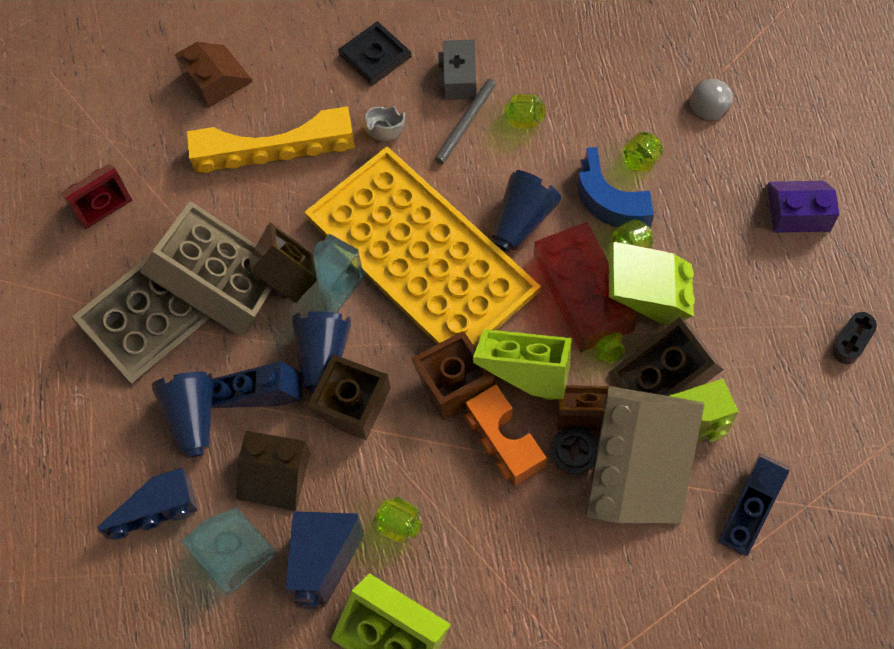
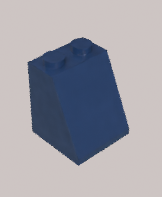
(320, 554)

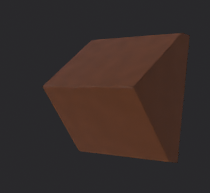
(582, 407)

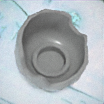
(711, 99)
(384, 123)

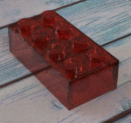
(580, 285)

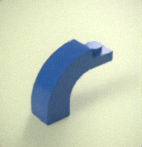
(605, 201)

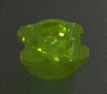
(610, 348)

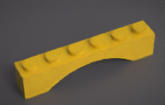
(324, 133)

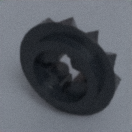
(566, 439)

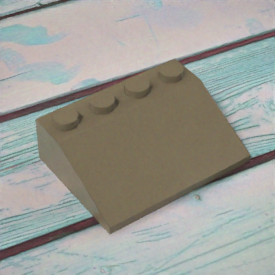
(208, 268)
(137, 322)
(644, 457)

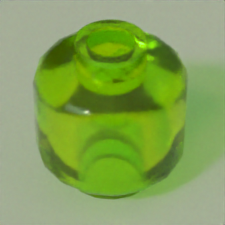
(525, 111)
(642, 152)
(634, 233)
(398, 520)

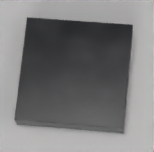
(374, 53)

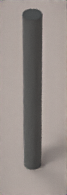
(465, 121)

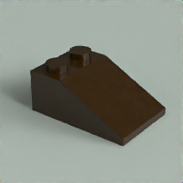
(668, 363)

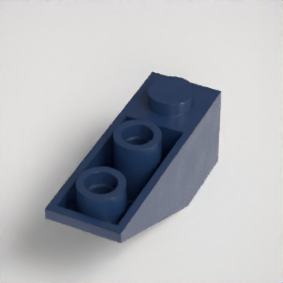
(258, 387)
(158, 500)
(754, 503)

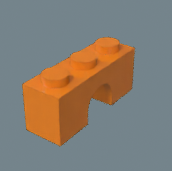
(516, 458)

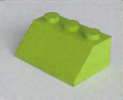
(387, 619)

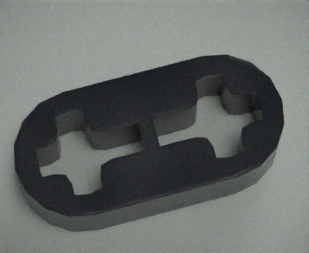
(849, 334)

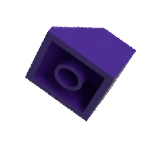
(802, 206)

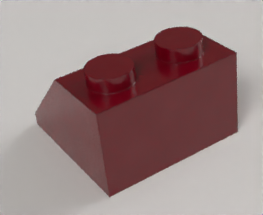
(97, 196)

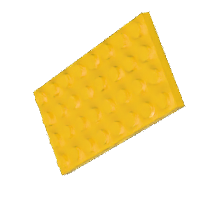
(423, 251)

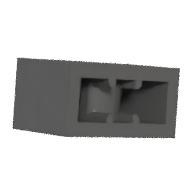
(459, 69)

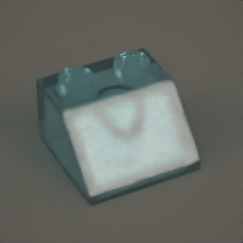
(337, 271)
(229, 548)

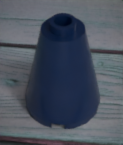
(523, 209)
(317, 340)
(187, 410)

